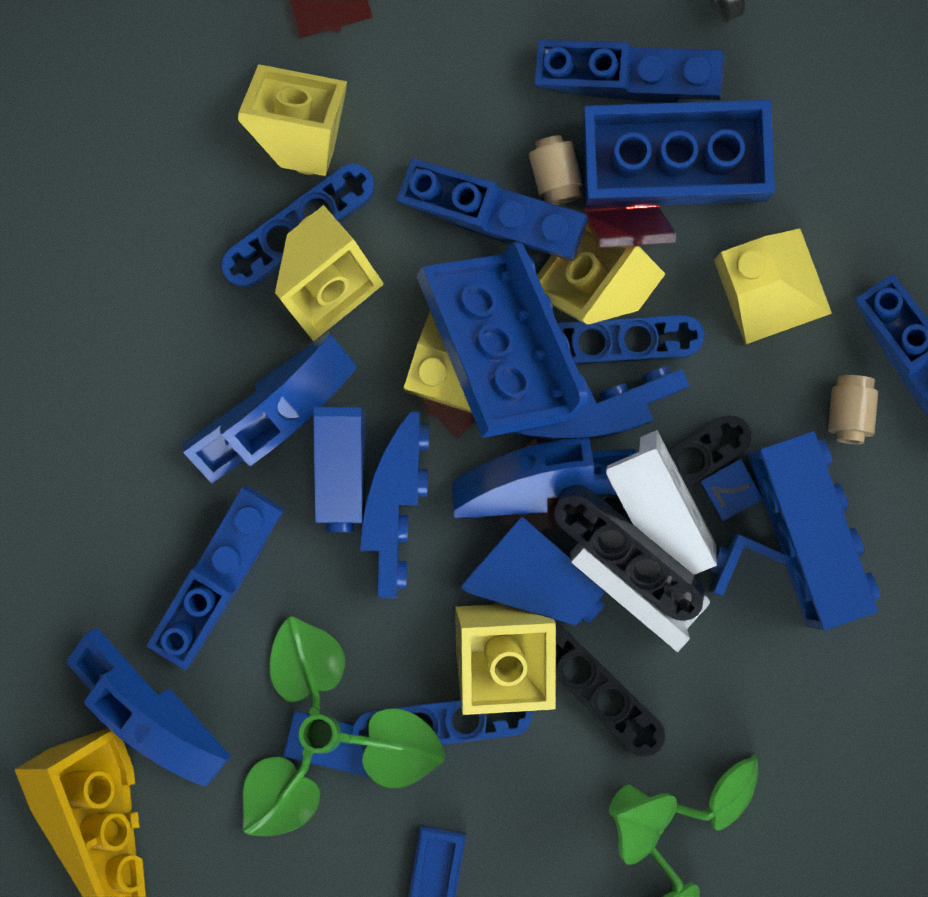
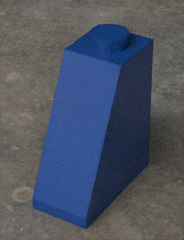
(339, 467)
(535, 577)

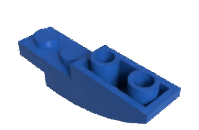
(628, 71)
(492, 211)
(900, 332)
(274, 411)
(617, 412)
(530, 475)
(394, 485)
(216, 577)
(148, 722)

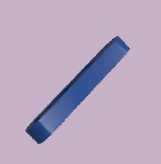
(291, 217)
(614, 333)
(441, 715)

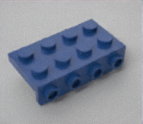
(504, 341)

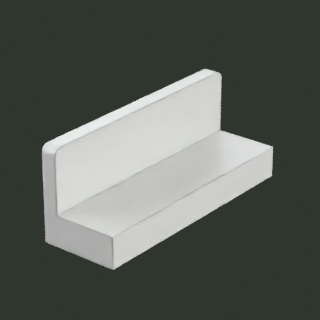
(662, 505)
(668, 629)

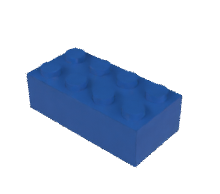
(677, 153)
(814, 531)

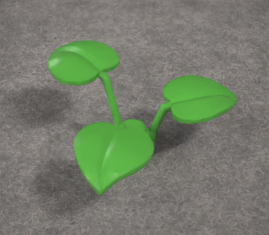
(398, 745)
(644, 818)

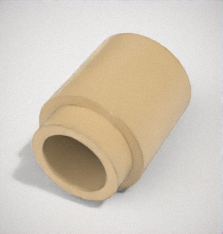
(556, 170)
(853, 409)

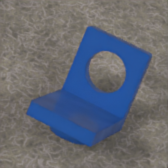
(728, 558)

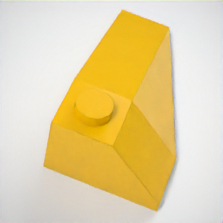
(86, 812)

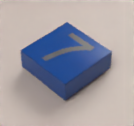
(730, 490)

